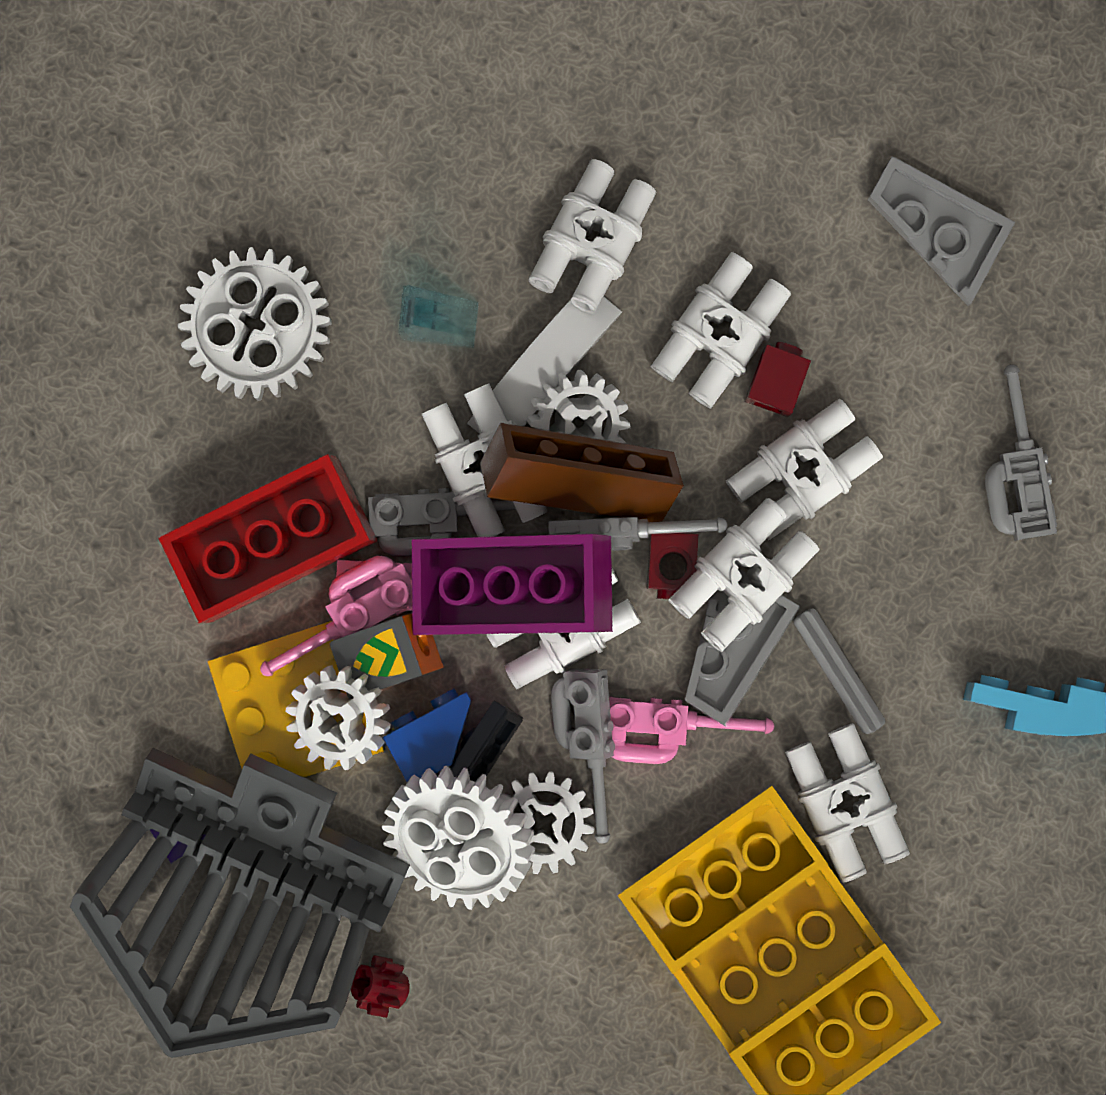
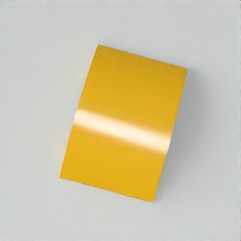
(778, 955)

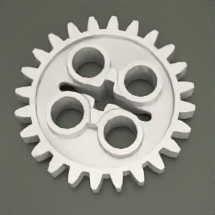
(216, 305)
(459, 837)

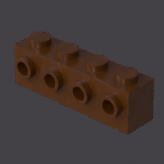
(580, 473)

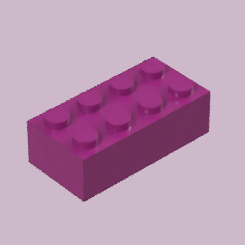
(512, 585)

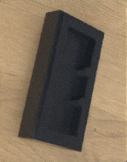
(486, 741)

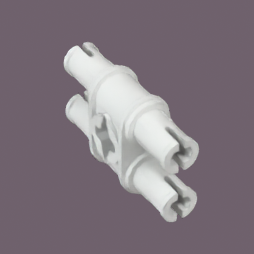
(608, 251)
(727, 354)
(806, 442)
(458, 455)
(720, 572)
(558, 651)
(823, 795)

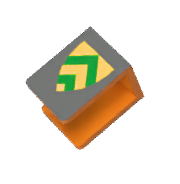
(387, 653)

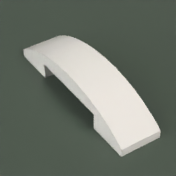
(551, 353)

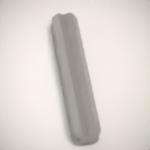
(839, 671)

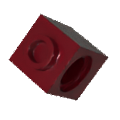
(778, 379)
(678, 543)

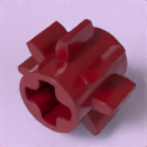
(380, 986)

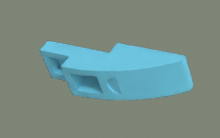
(1076, 713)

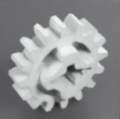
(592, 408)
(325, 699)
(561, 809)

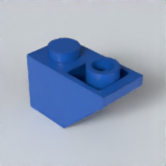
(430, 739)

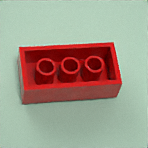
(267, 539)

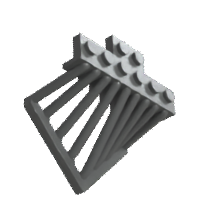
(263, 823)

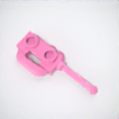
(356, 615)
(670, 724)

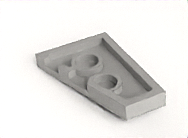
(724, 677)

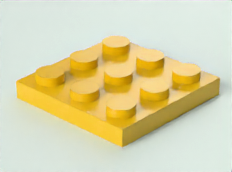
(257, 703)

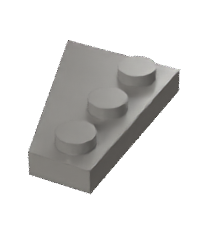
(942, 225)

